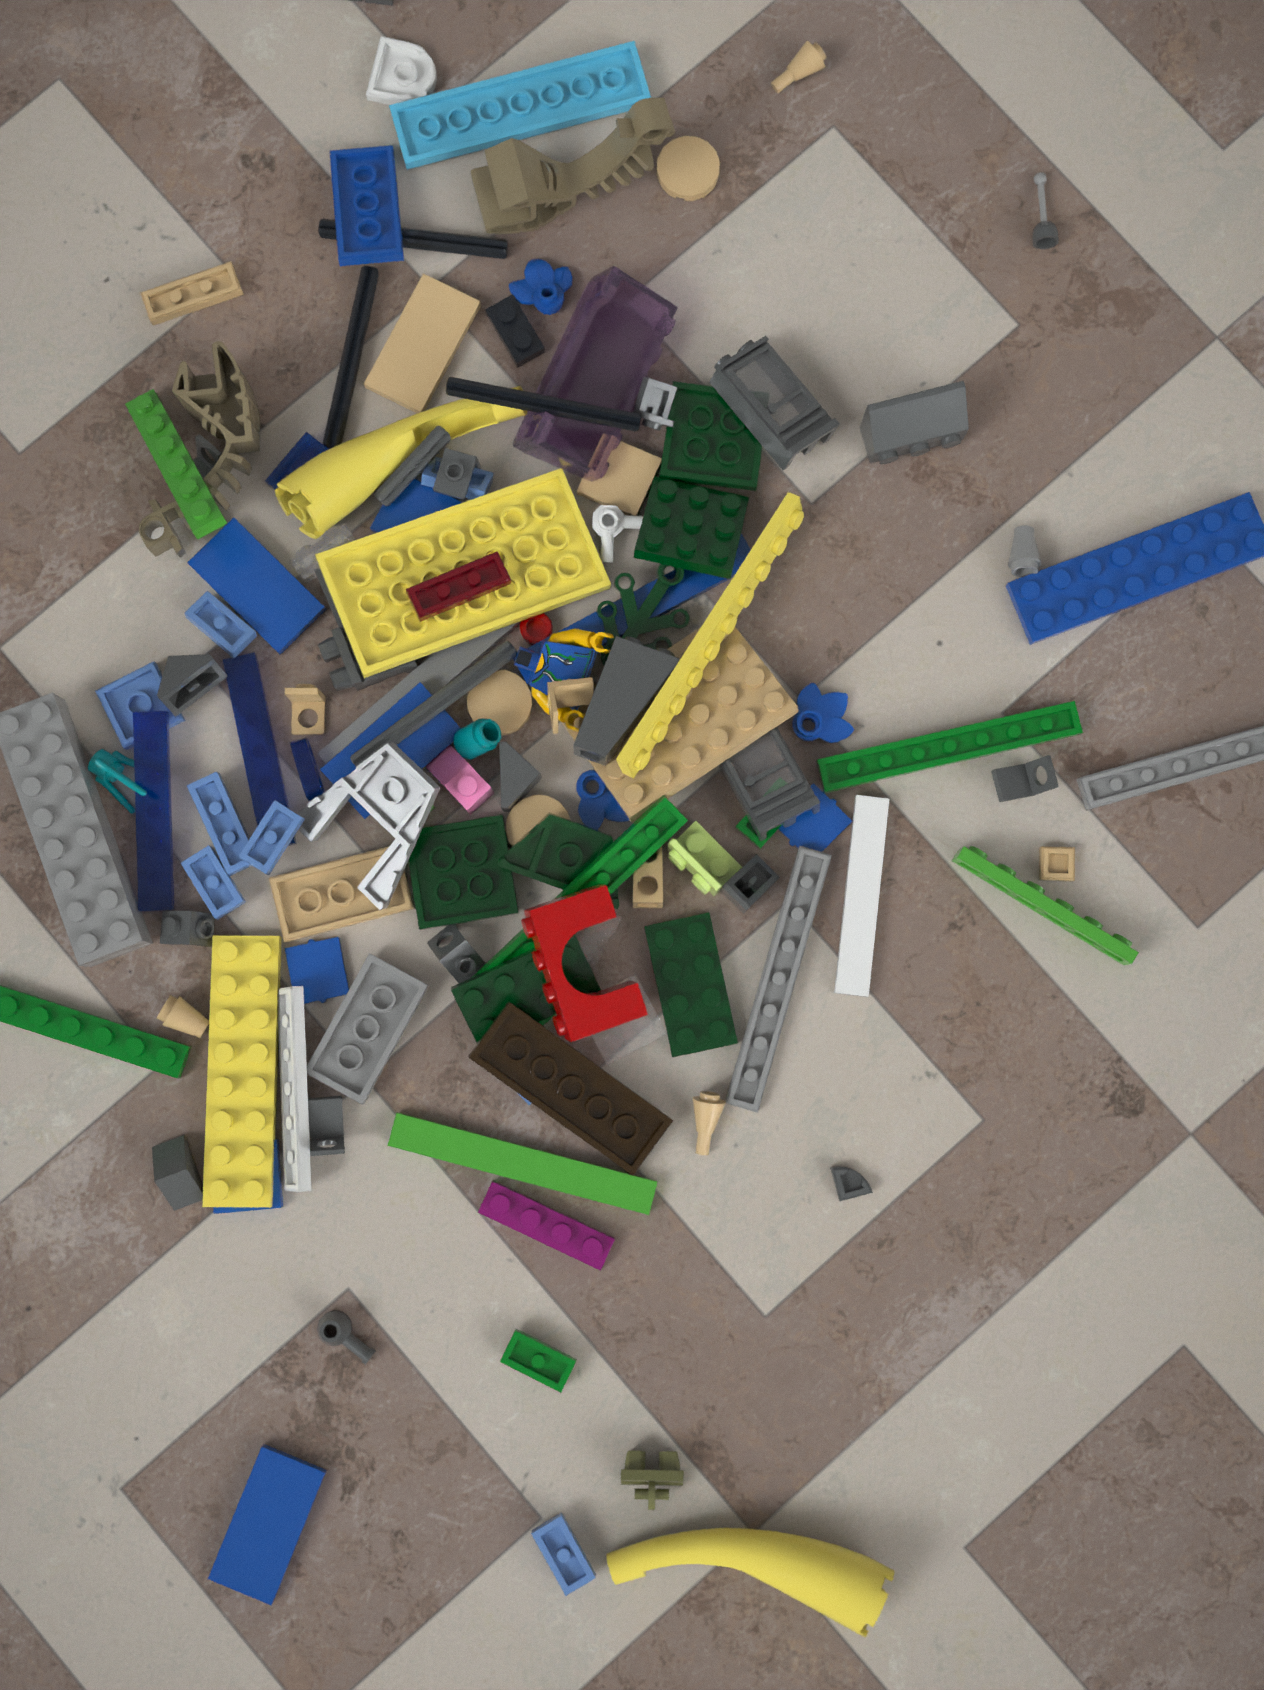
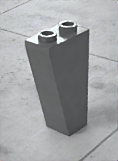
(622, 697)

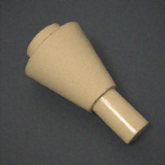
(806, 62)
(707, 1114)

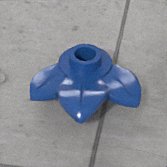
(541, 283)
(824, 712)
(597, 805)

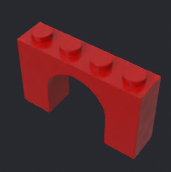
(551, 928)

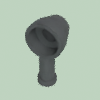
(343, 1335)

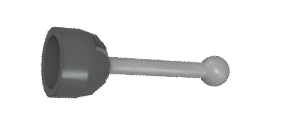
(1045, 232)

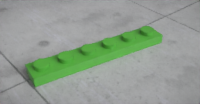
(176, 464)
(1056, 911)

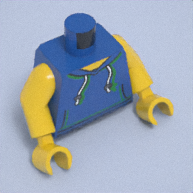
(560, 658)

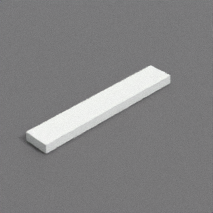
(861, 896)
(294, 1089)

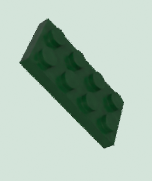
(521, 983)
(690, 985)

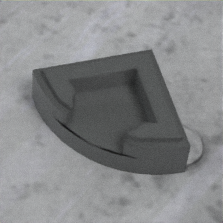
(849, 1183)

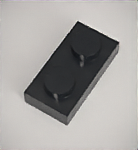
(515, 330)

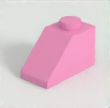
(460, 779)

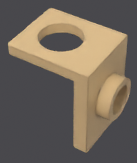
(568, 694)
(303, 698)

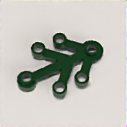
(639, 620)

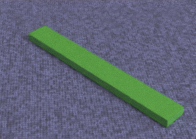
(522, 1163)

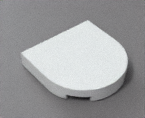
(400, 72)

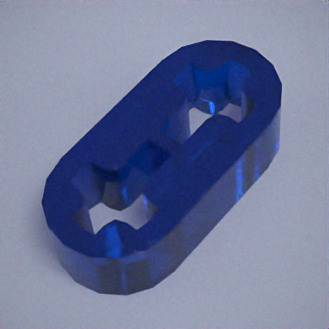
(307, 768)

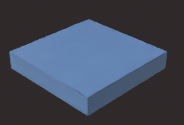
(134, 694)

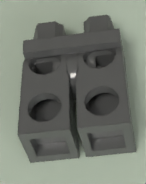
(350, 674)

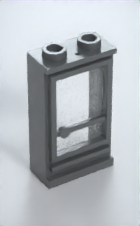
(772, 401)
(769, 784)

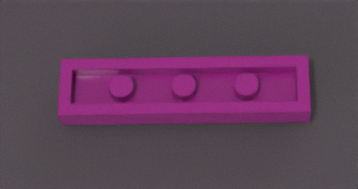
(546, 1225)

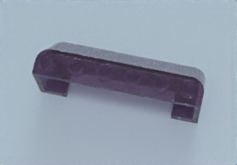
(600, 363)

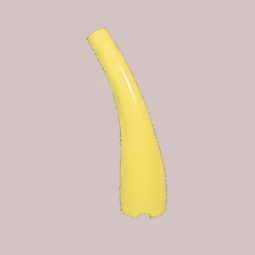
(349, 473)
(814, 1572)

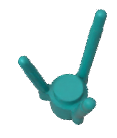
(108, 768)

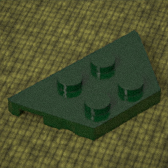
(557, 852)

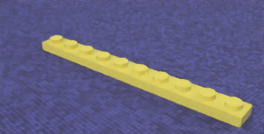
(707, 641)

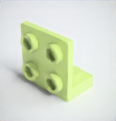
(703, 859)

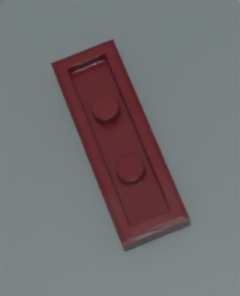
(458, 586)

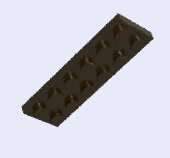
(570, 1088)

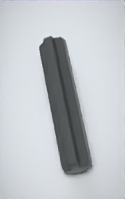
(412, 466)

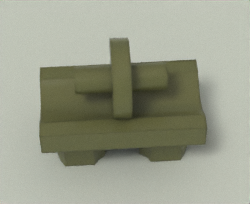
(667, 1475)

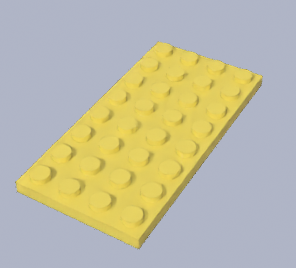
(530, 526)

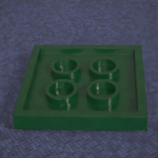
(708, 441)
(691, 527)
(458, 873)

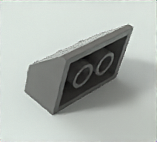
(915, 423)

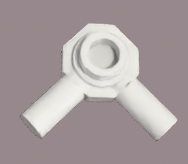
(608, 523)

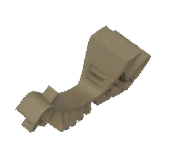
(529, 190)
(227, 411)

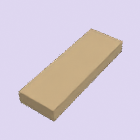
(191, 293)

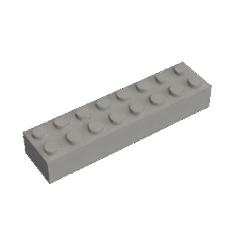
(71, 831)

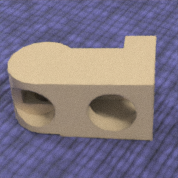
(649, 883)

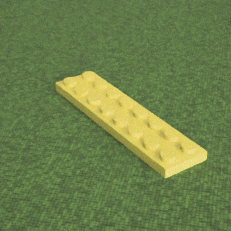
(242, 1071)

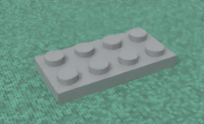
(366, 1028)

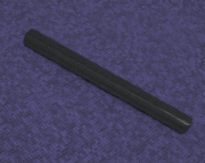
(437, 241)
(351, 357)
(541, 403)

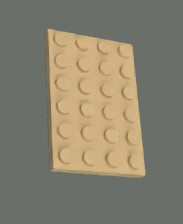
(720, 717)

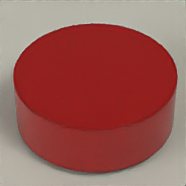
(536, 628)

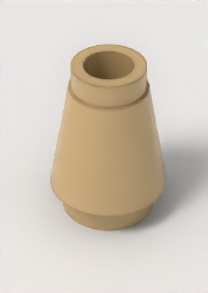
(182, 1017)

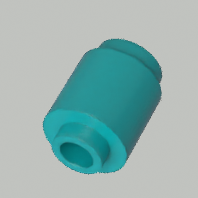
(477, 738)

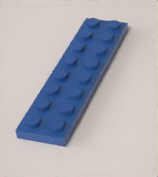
(1138, 568)

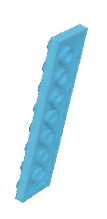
(519, 105)

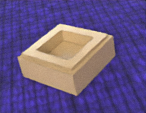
(1056, 863)

